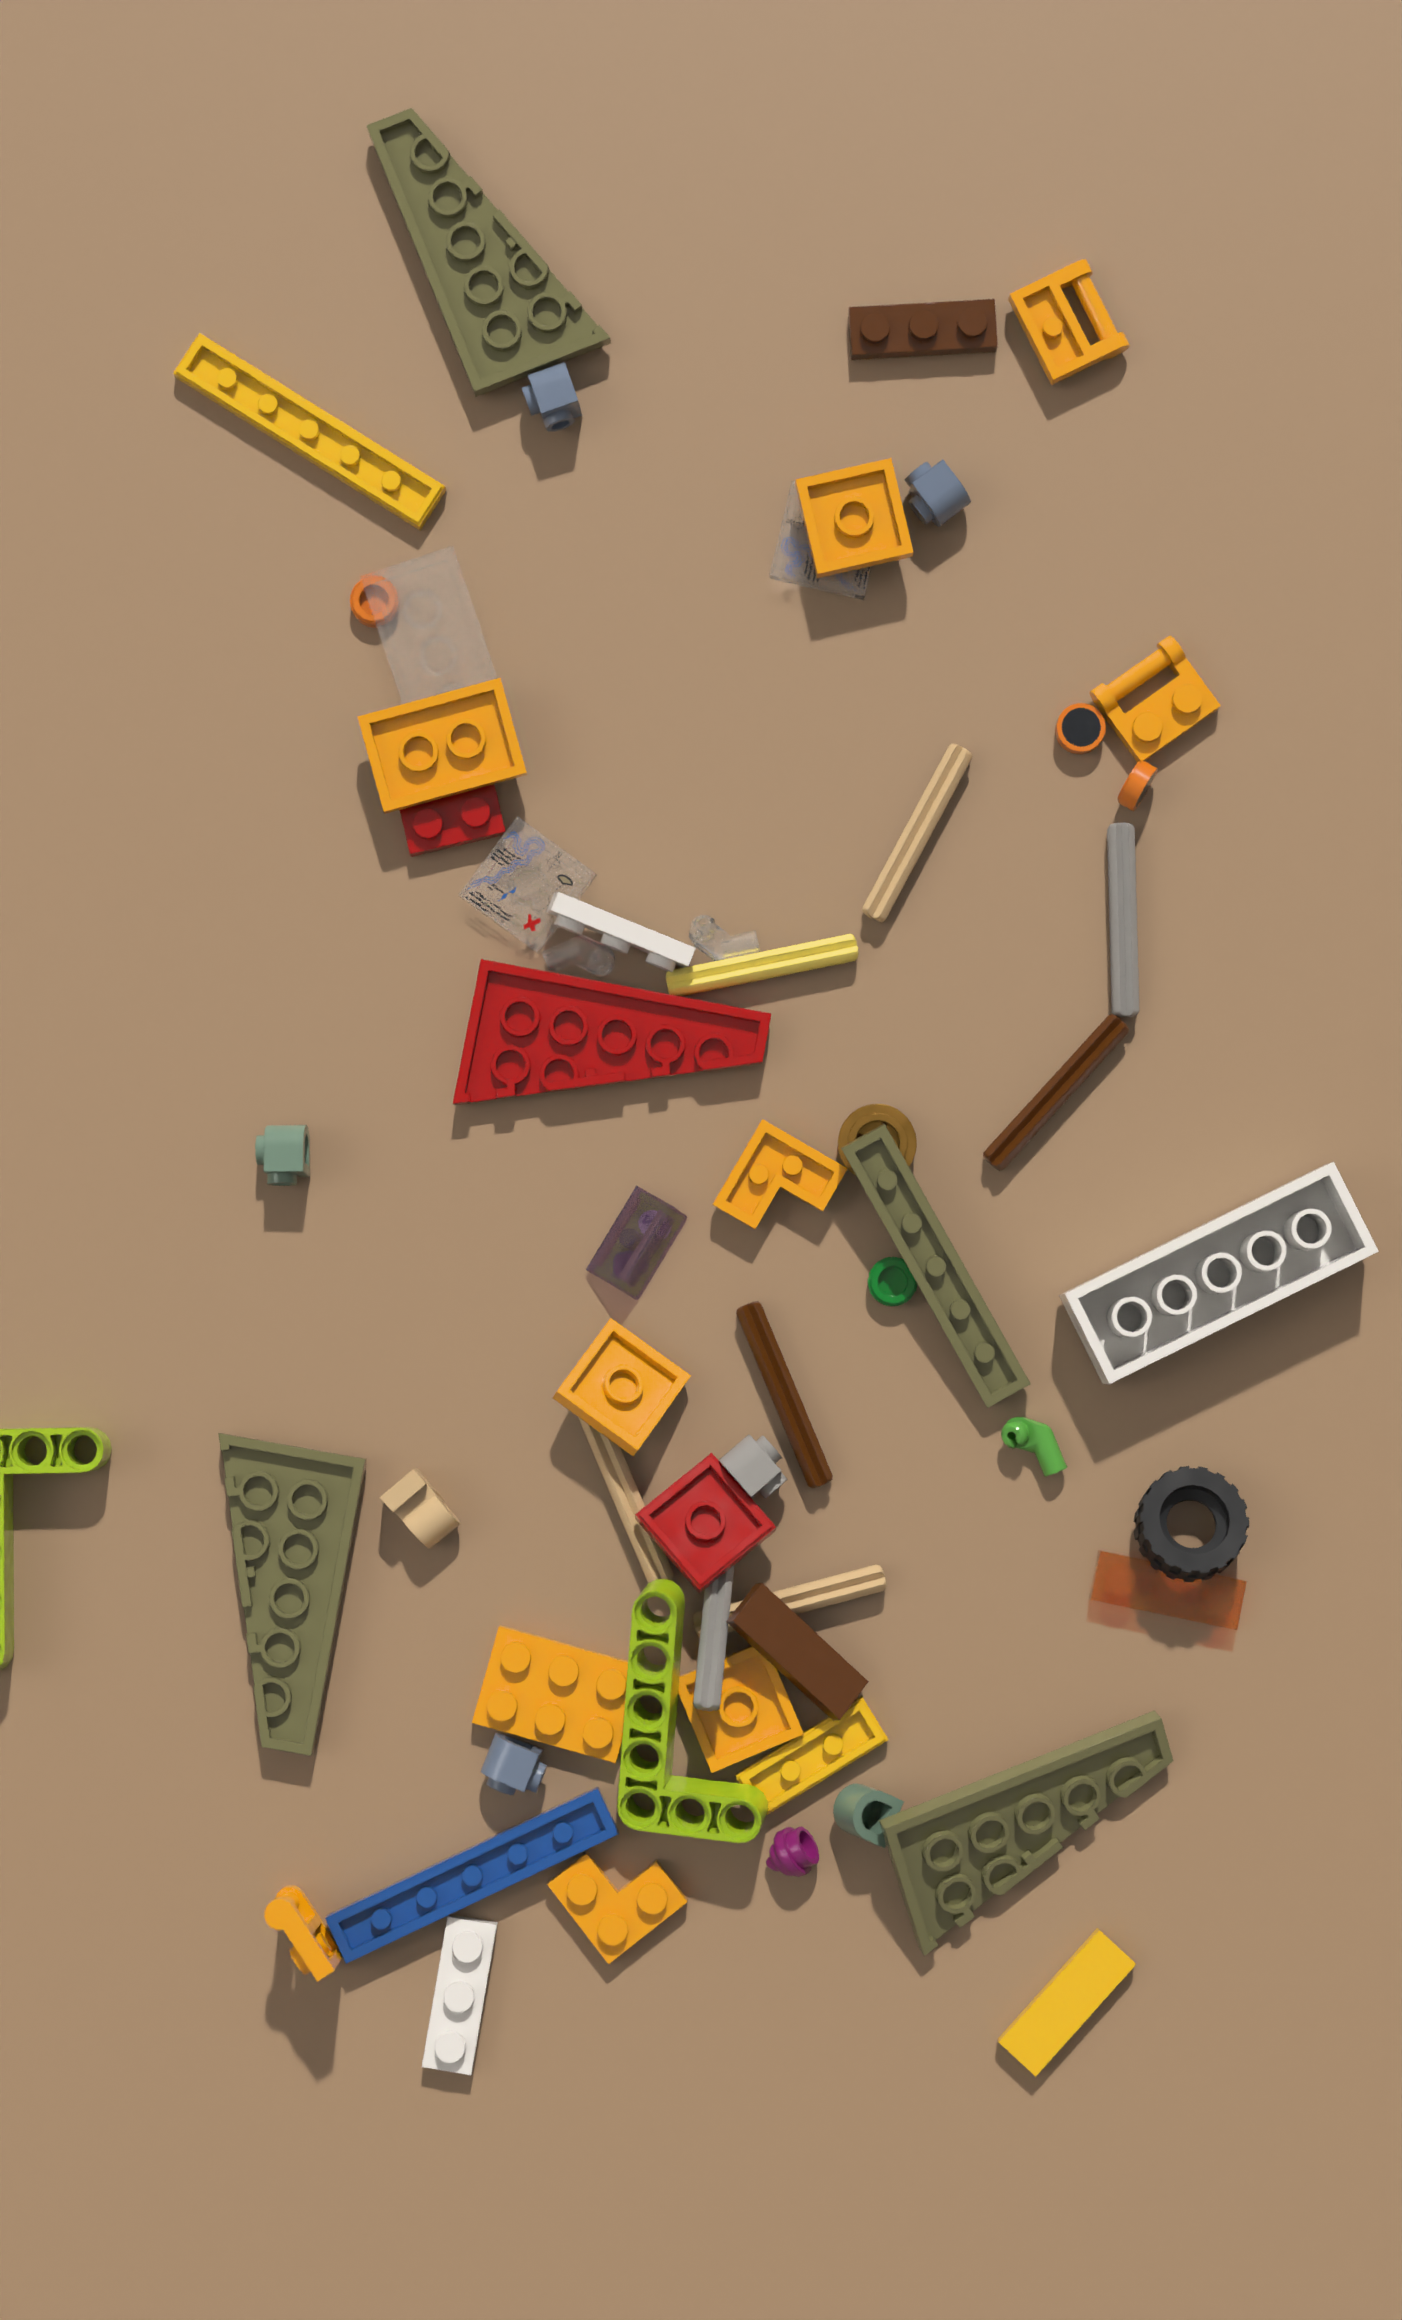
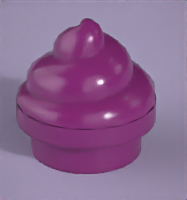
(793, 1852)

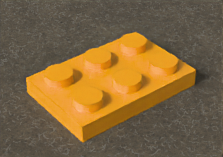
(442, 745)
(554, 1694)

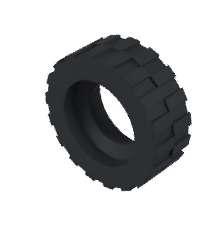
(1218, 1497)

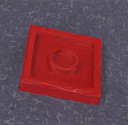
(705, 1522)

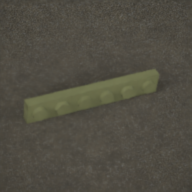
(935, 1265)

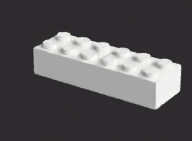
(1218, 1273)

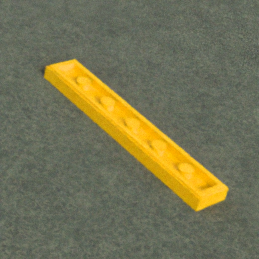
(309, 431)

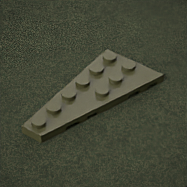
(487, 279)
(292, 1552)
(1003, 1827)

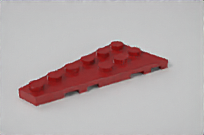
(568, 1032)

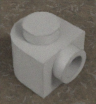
(754, 1466)

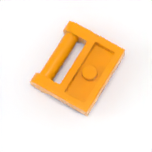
(1055, 329)
(1163, 714)
(313, 1943)

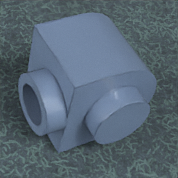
(553, 397)
(936, 493)
(513, 1765)

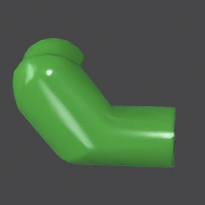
(1035, 1438)

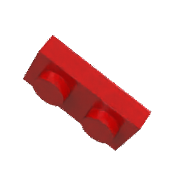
(453, 821)

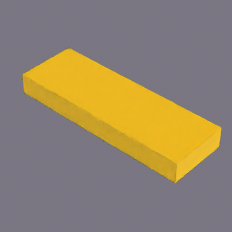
(814, 1755)
(1066, 2002)

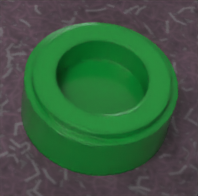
(891, 1282)

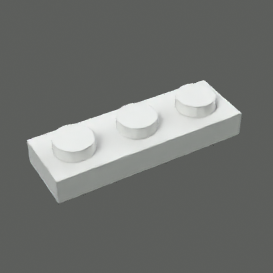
(619, 933)
(459, 1994)

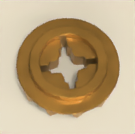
(872, 1116)

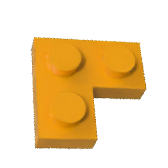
(776, 1162)
(613, 1916)

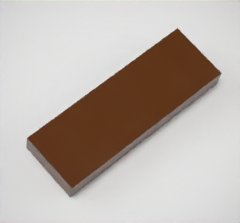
(797, 1651)

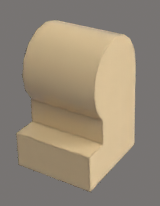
(421, 1508)

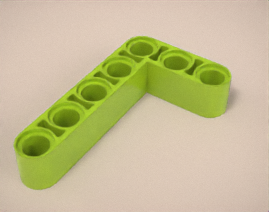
(59, 1459)
(659, 1732)

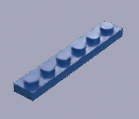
(472, 1875)

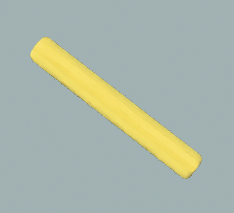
(762, 965)

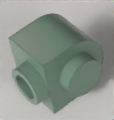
(284, 1153)
(861, 1808)

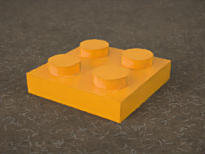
(854, 518)
(621, 1387)
(751, 1712)

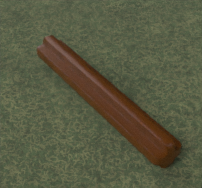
(1056, 1092)
(784, 1394)

